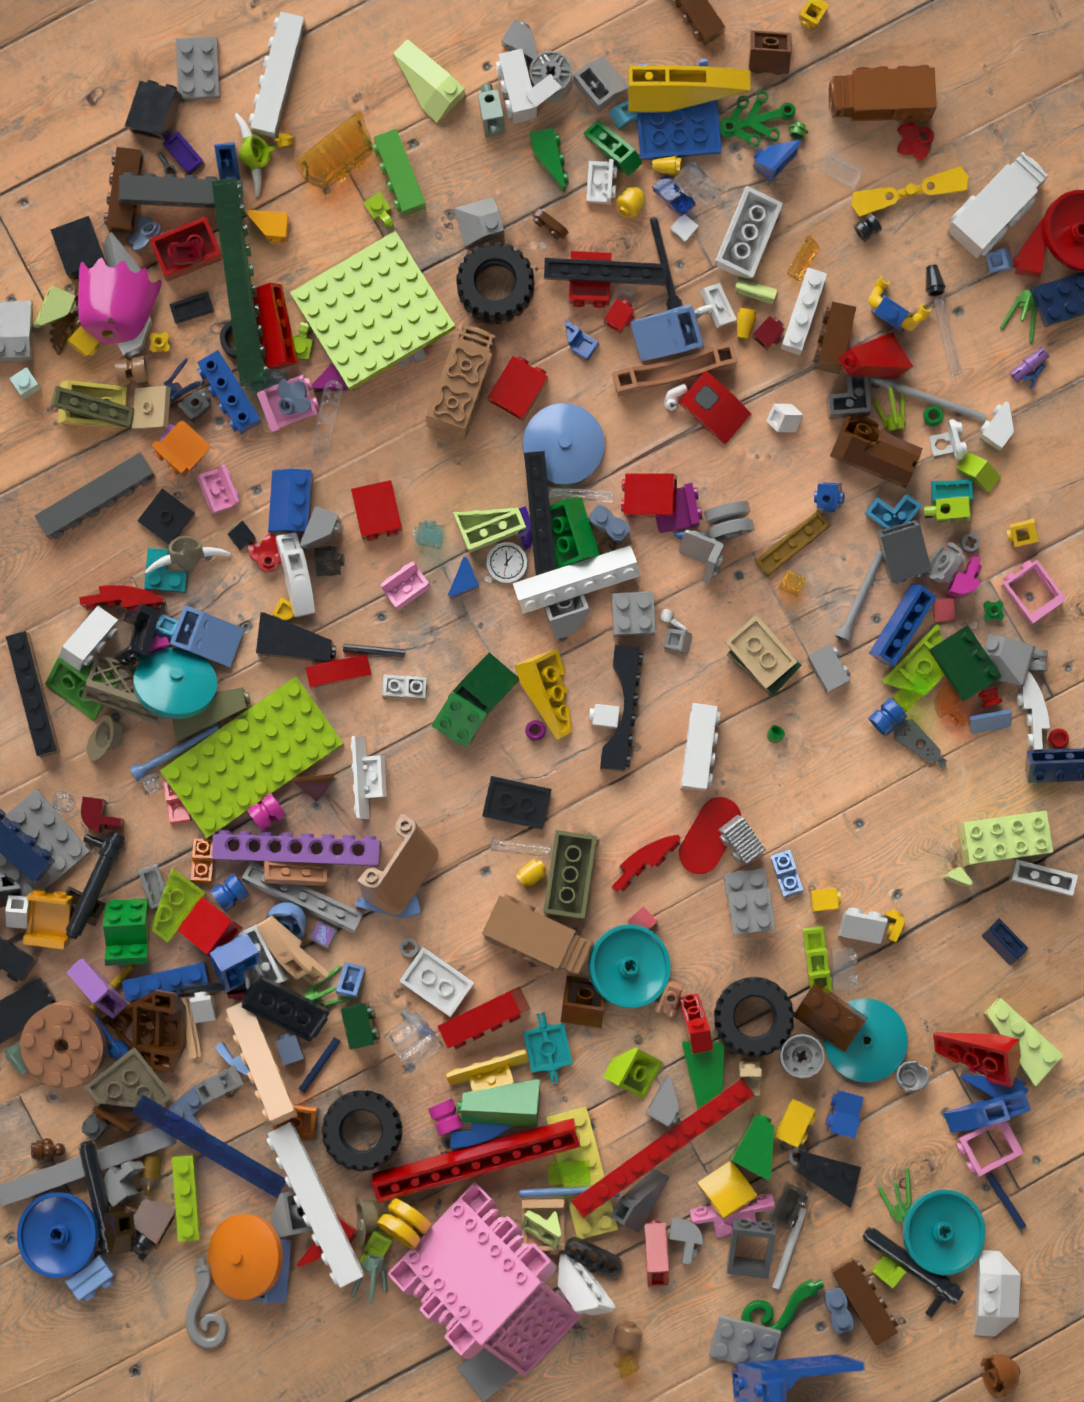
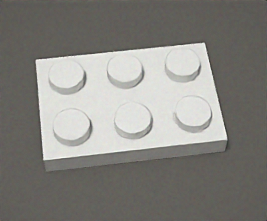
(436, 981)

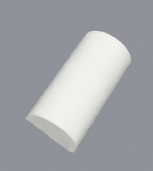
(748, 233)

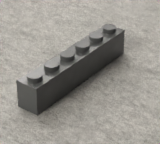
(167, 190)
(94, 496)

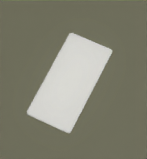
(542, 90)

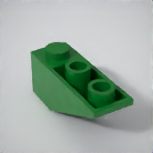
(546, 153)

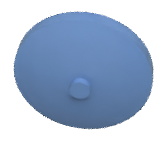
(570, 442)

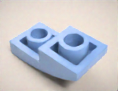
(786, 873)

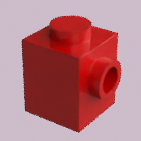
(619, 315)

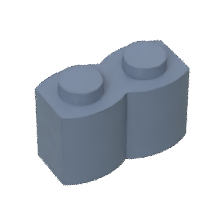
(604, 521)
(837, 1304)

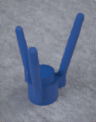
(117, 1047)

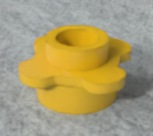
(284, 139)
(159, 347)

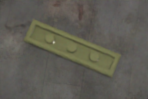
(92, 407)

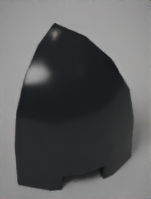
(8, 887)

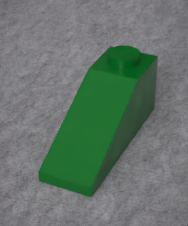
(613, 148)

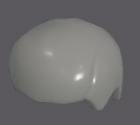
(912, 1076)

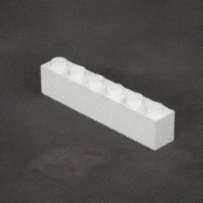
(277, 74)
(576, 579)

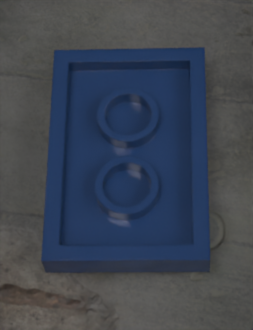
(1060, 299)

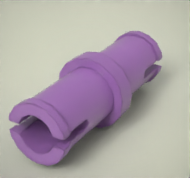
(1029, 364)

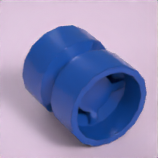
(887, 717)
(230, 892)

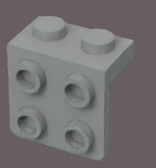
(704, 550)

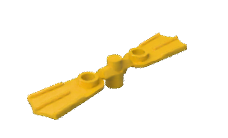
(874, 199)

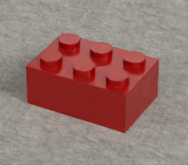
(197, 229)

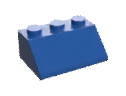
(290, 500)

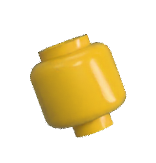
(631, 202)

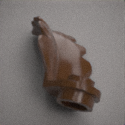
(64, 326)

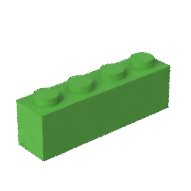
(399, 171)

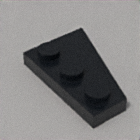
(832, 1176)

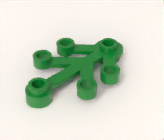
(754, 121)

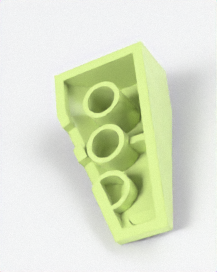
(429, 82)

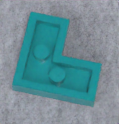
(161, 578)

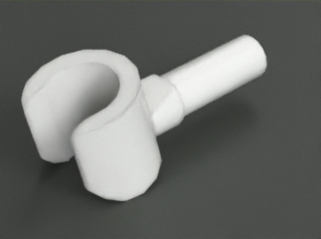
(667, 615)

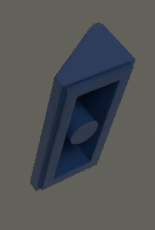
(1004, 942)

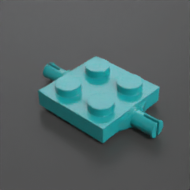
(547, 1047)

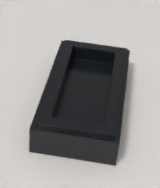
(191, 307)

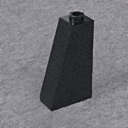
(290, 641)

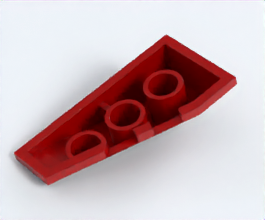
(988, 1054)

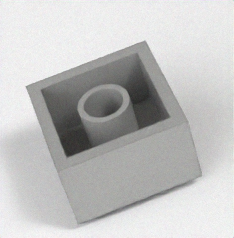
(633, 614)

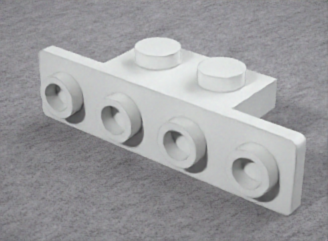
(368, 777)

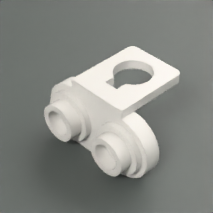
(956, 446)

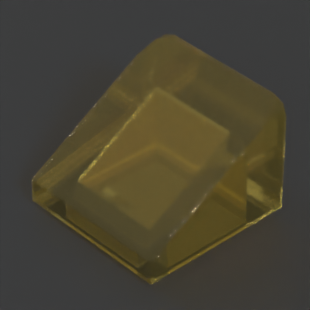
(792, 583)

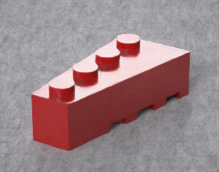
(483, 1017)

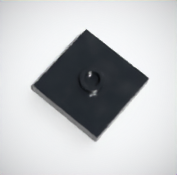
(166, 516)

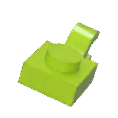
(379, 208)
(303, 345)

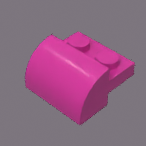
(965, 583)

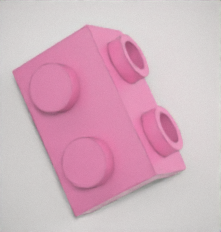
(218, 489)
(405, 585)

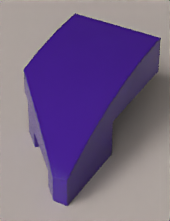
(525, 535)

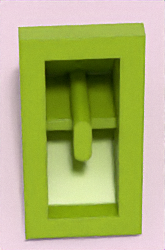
(979, 471)

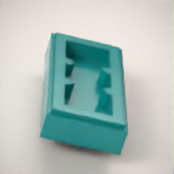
(951, 489)

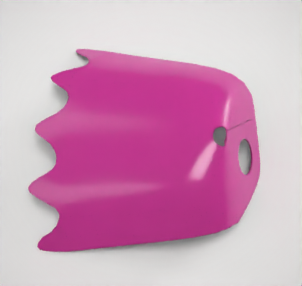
(117, 295)

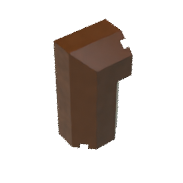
(875, 451)

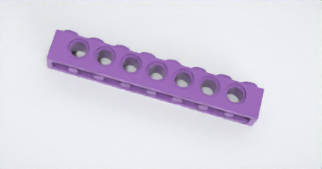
(221, 848)

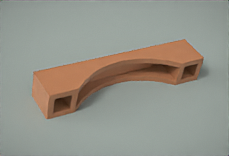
(690, 366)

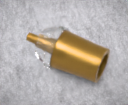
(150, 1175)

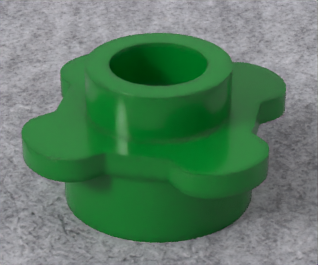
(989, 615)

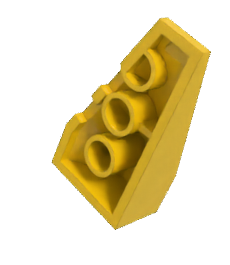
(544, 685)

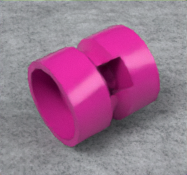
(266, 812)
(445, 1117)

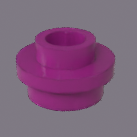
(528, 730)

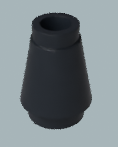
(934, 282)

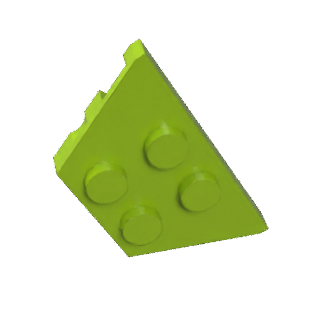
(916, 659)

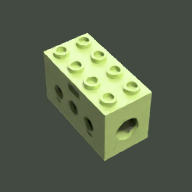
(1005, 838)

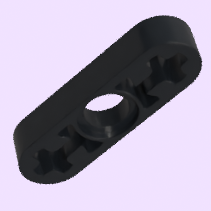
(577, 1255)

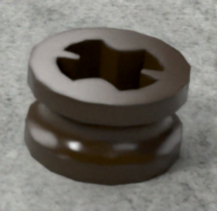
(603, 540)

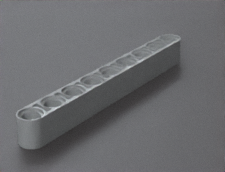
(73, 1169)

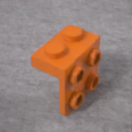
(181, 448)

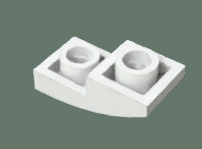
(404, 686)

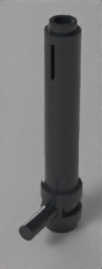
(108, 856)
(95, 1188)
(939, 1284)

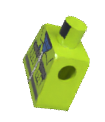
(959, 510)

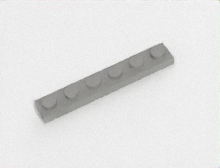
(306, 899)

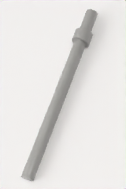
(886, 383)

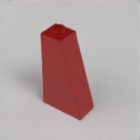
(876, 358)

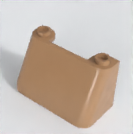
(404, 873)

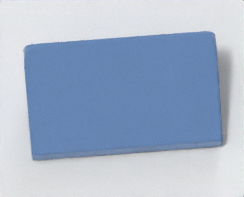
(990, 721)

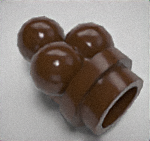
(46, 1149)

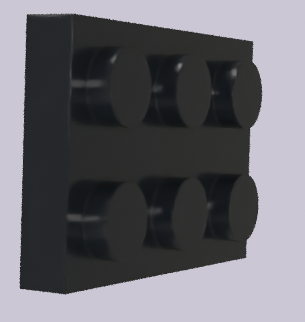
(516, 802)

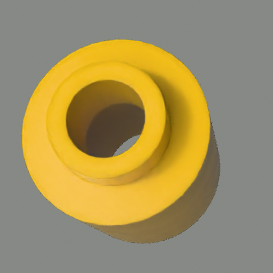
(531, 873)

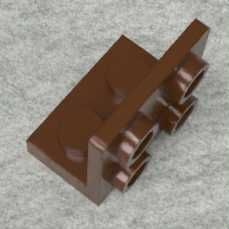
(119, 1115)

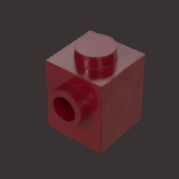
(769, 333)

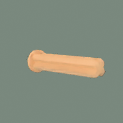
(191, 1031)

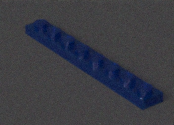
(209, 1146)

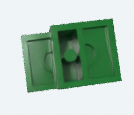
(126, 932)

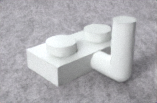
(716, 305)

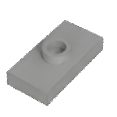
(153, 884)

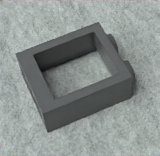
(749, 1266)

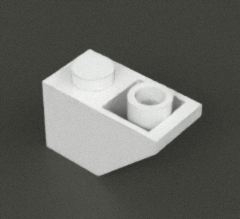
(1000, 428)
(203, 1007)

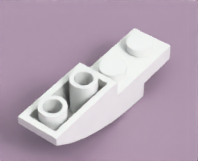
(296, 574)
(1031, 699)

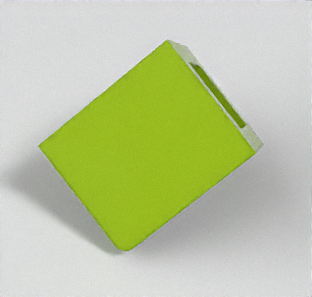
(888, 1271)

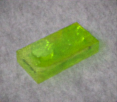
(914, 690)
(568, 1172)

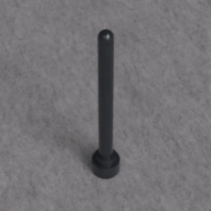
(673, 300)

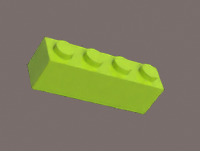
(186, 1198)

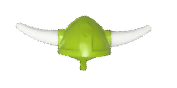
(253, 153)

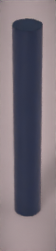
(319, 1065)
(1005, 1200)

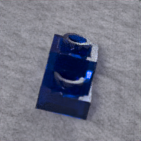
(673, 195)

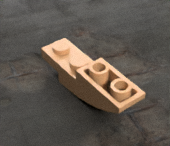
(287, 951)

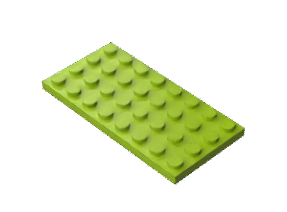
(251, 757)

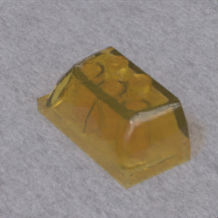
(337, 153)

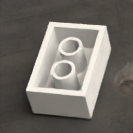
(515, 84)

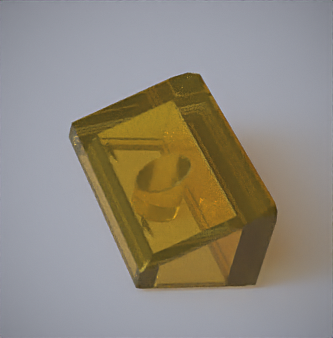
(803, 258)

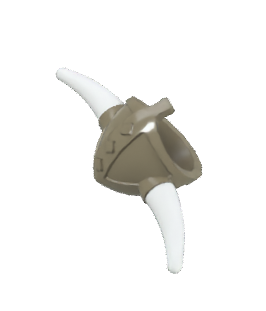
(186, 553)

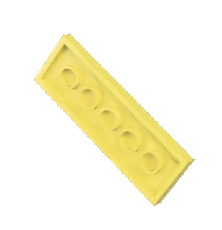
(600, 1219)

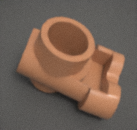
(669, 1004)

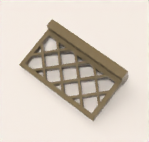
(114, 698)

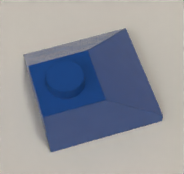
(775, 158)

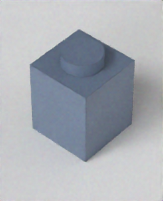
(289, 1048)

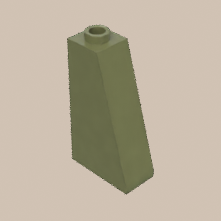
(224, 706)

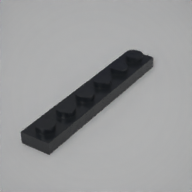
(605, 271)
(539, 512)

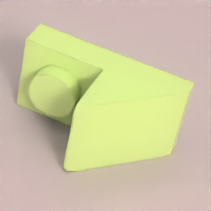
(546, 1231)

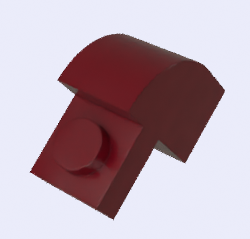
(93, 815)

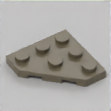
(127, 1081)

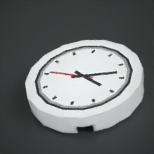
(506, 562)

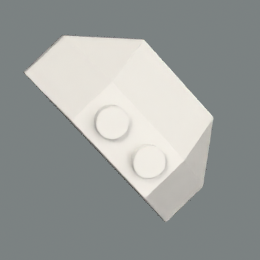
(582, 1288)
(995, 1294)

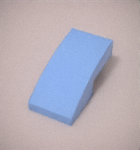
(227, 1056)

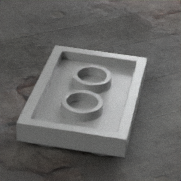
(198, 68)
(743, 1341)

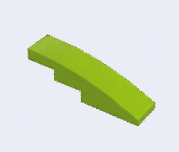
(816, 957)

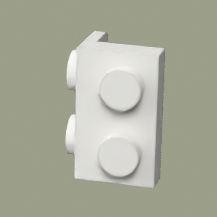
(600, 182)

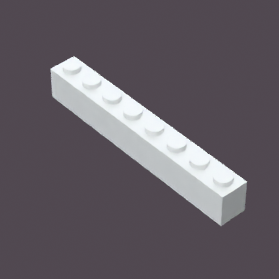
(316, 1205)

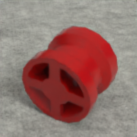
(990, 697)

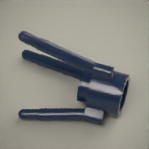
(176, 389)

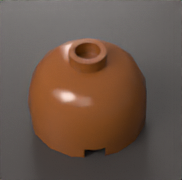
(1000, 1374)

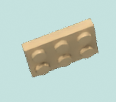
(760, 652)

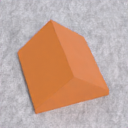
(305, 1121)

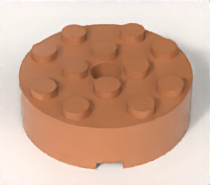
(43, 1046)

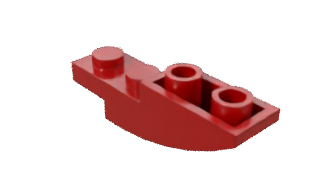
(129, 596)
(651, 854)

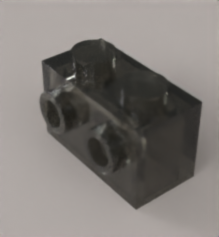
(787, 1206)

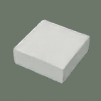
(684, 228)

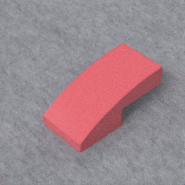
(176, 810)

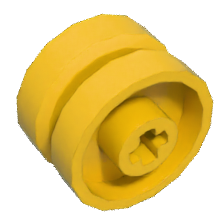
(404, 1223)

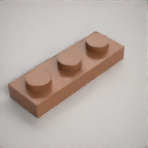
(295, 873)

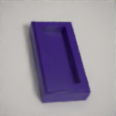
(183, 153)

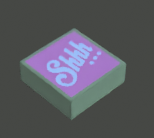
(322, 934)

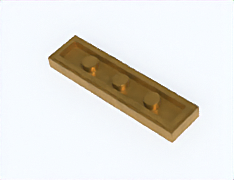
(792, 543)

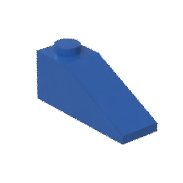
(992, 1089)

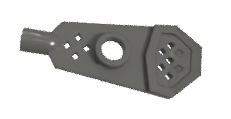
(910, 741)

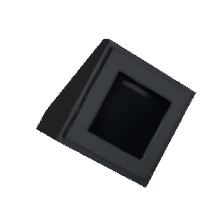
(241, 535)

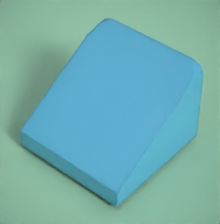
(621, 116)
(165, 627)

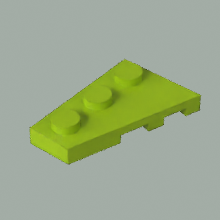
(175, 904)

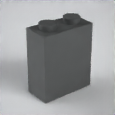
(904, 551)

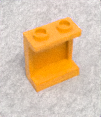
(48, 919)

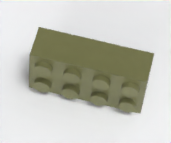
(570, 874)

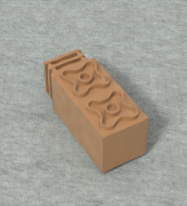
(461, 382)
(541, 940)

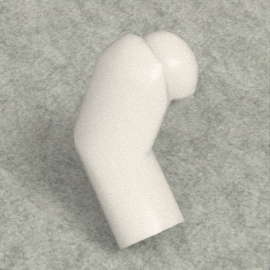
(672, 396)

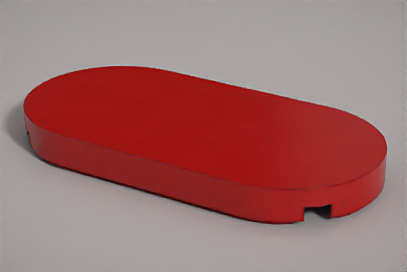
(702, 846)

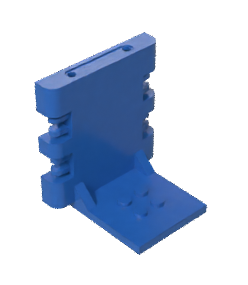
(774, 1378)

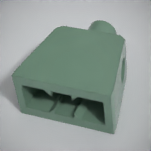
(491, 111)

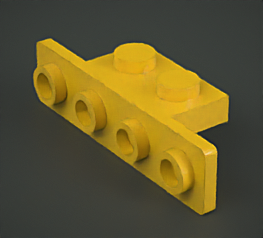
(489, 1073)

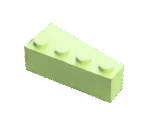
(1037, 1053)

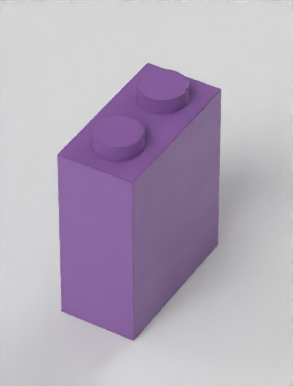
(97, 988)

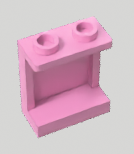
(269, 401)

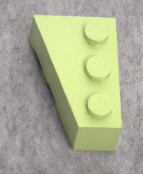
(488, 526)

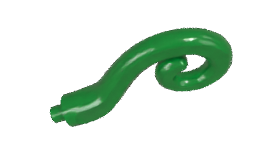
(800, 1294)

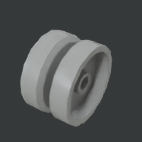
(729, 520)

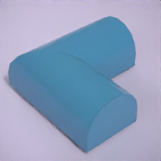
(889, 517)

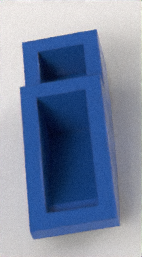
(478, 1134)

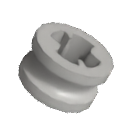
(965, 539)
(413, 952)
(795, 1149)

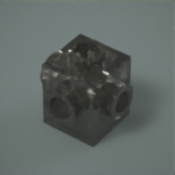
(328, 561)

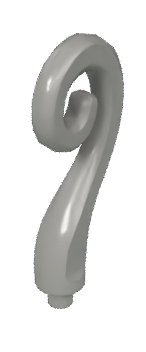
(204, 1281)

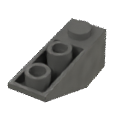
(638, 1202)

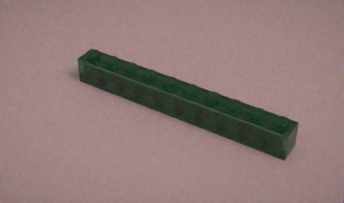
(238, 282)

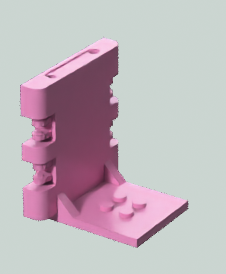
(486, 1285)

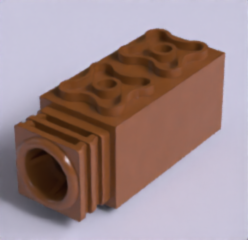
(884, 94)

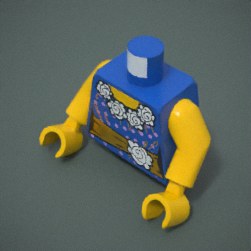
(892, 311)

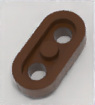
(556, 229)

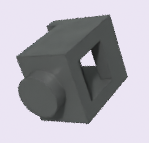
(192, 412)
(94, 1127)

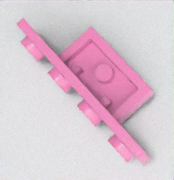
(724, 1227)

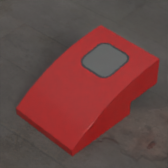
(715, 407)

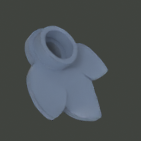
(146, 230)
(293, 397)

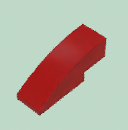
(338, 671)

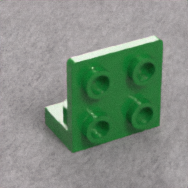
(459, 719)

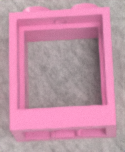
(1048, 583)
(1008, 1136)

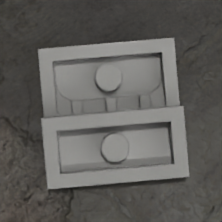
(486, 1373)

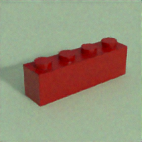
(275, 327)

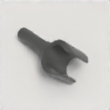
(166, 165)

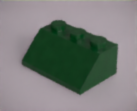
(965, 663)

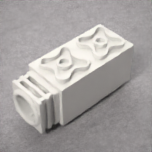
(999, 205)

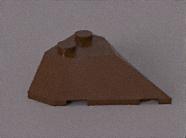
(154, 1028)

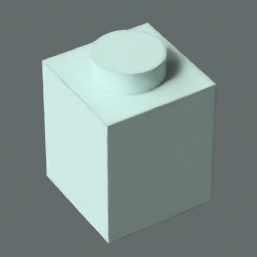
(25, 383)

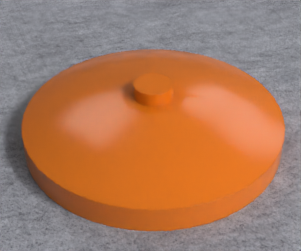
(245, 1256)

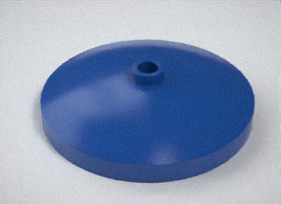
(41, 1240)

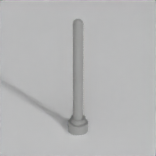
(845, 632)

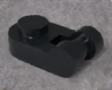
(141, 1246)

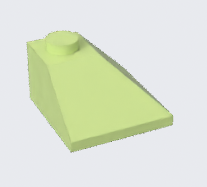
(54, 307)

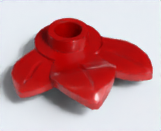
(912, 142)
(265, 551)

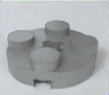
(945, 563)

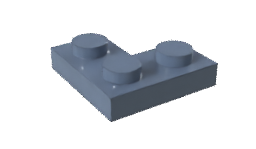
(187, 1106)

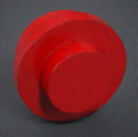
(1058, 738)

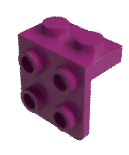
(686, 511)

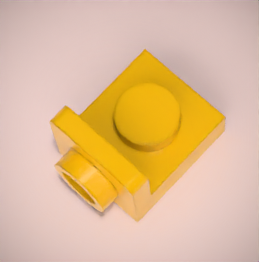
(894, 929)

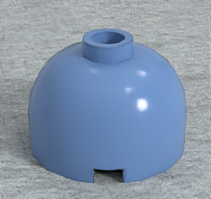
(290, 917)

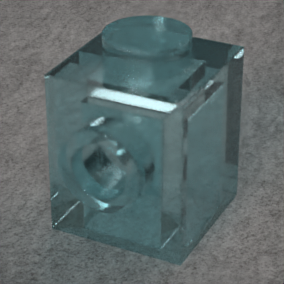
(428, 534)

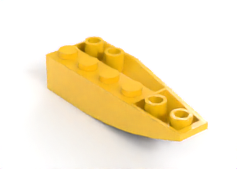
(678, 87)

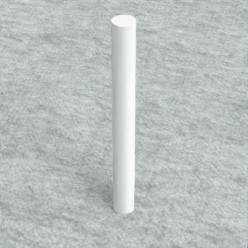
(789, 1249)

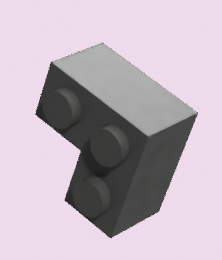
(853, 402)

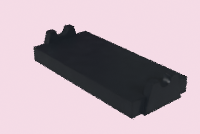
(21, 1006)
(285, 1008)

